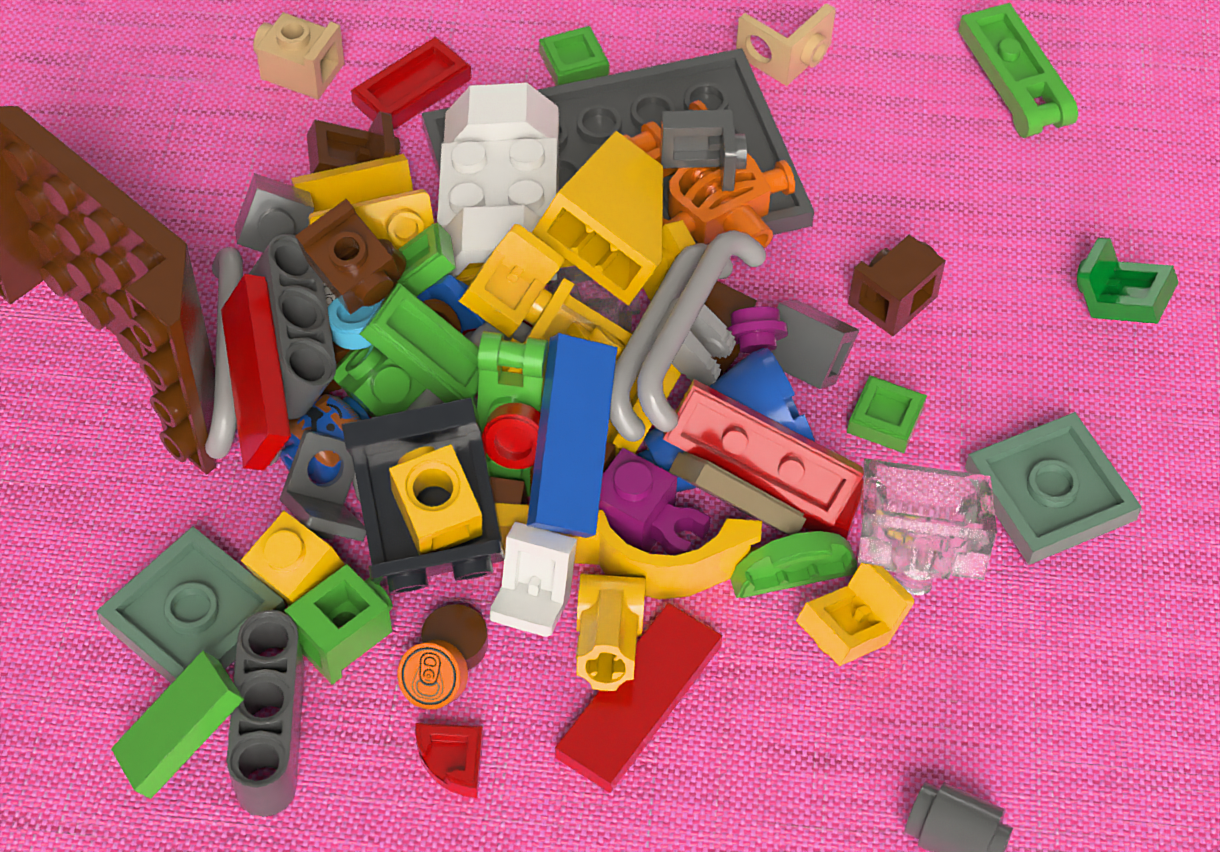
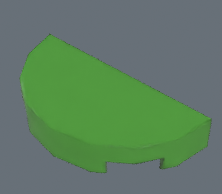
(794, 563)

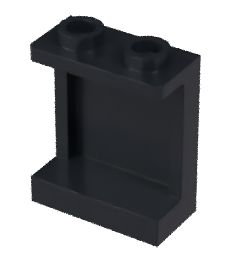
(379, 445)

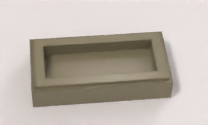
(737, 493)

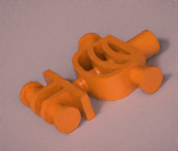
(705, 206)

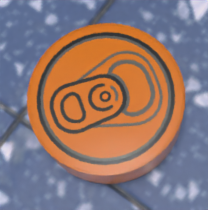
(432, 674)

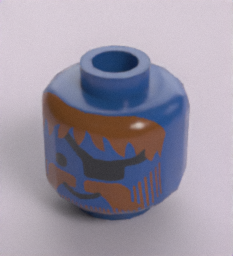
(326, 418)

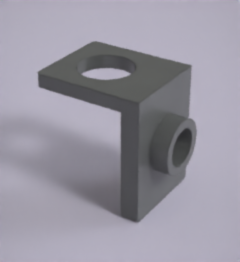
(322, 505)

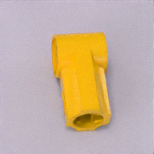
(608, 624)

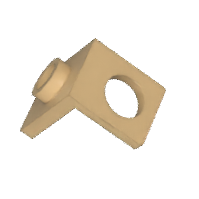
(790, 54)

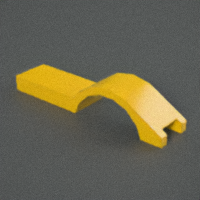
(665, 574)

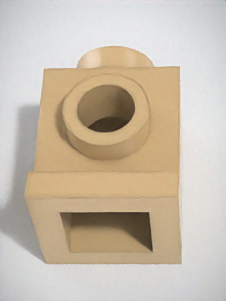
(299, 54)

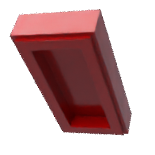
(412, 83)

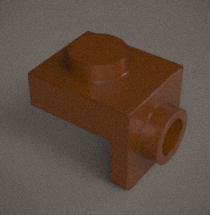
(340, 146)

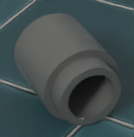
(957, 821)

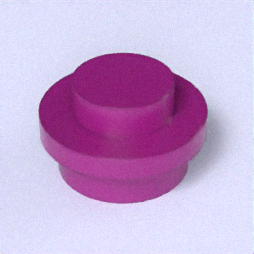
(757, 328)

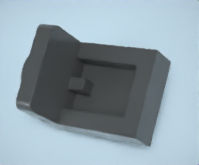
(703, 140)

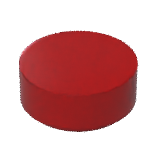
(512, 435)

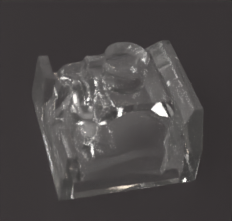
(925, 523)

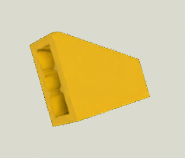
(610, 218)

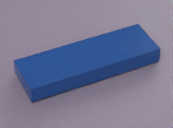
(572, 436)

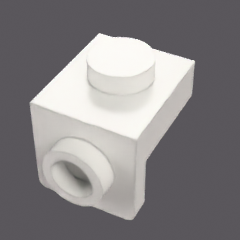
(534, 579)

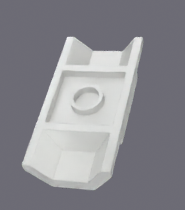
(496, 167)

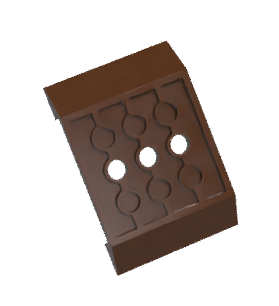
(117, 263)

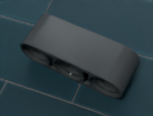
(299, 323)
(273, 739)

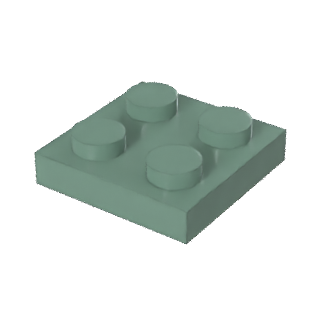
(1054, 488)
(186, 604)

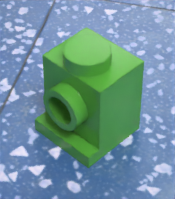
(376, 382)
(336, 602)

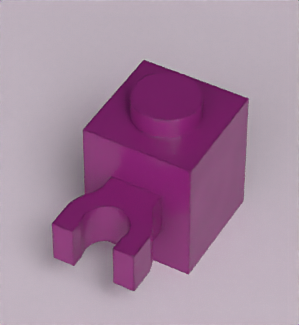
(642, 508)

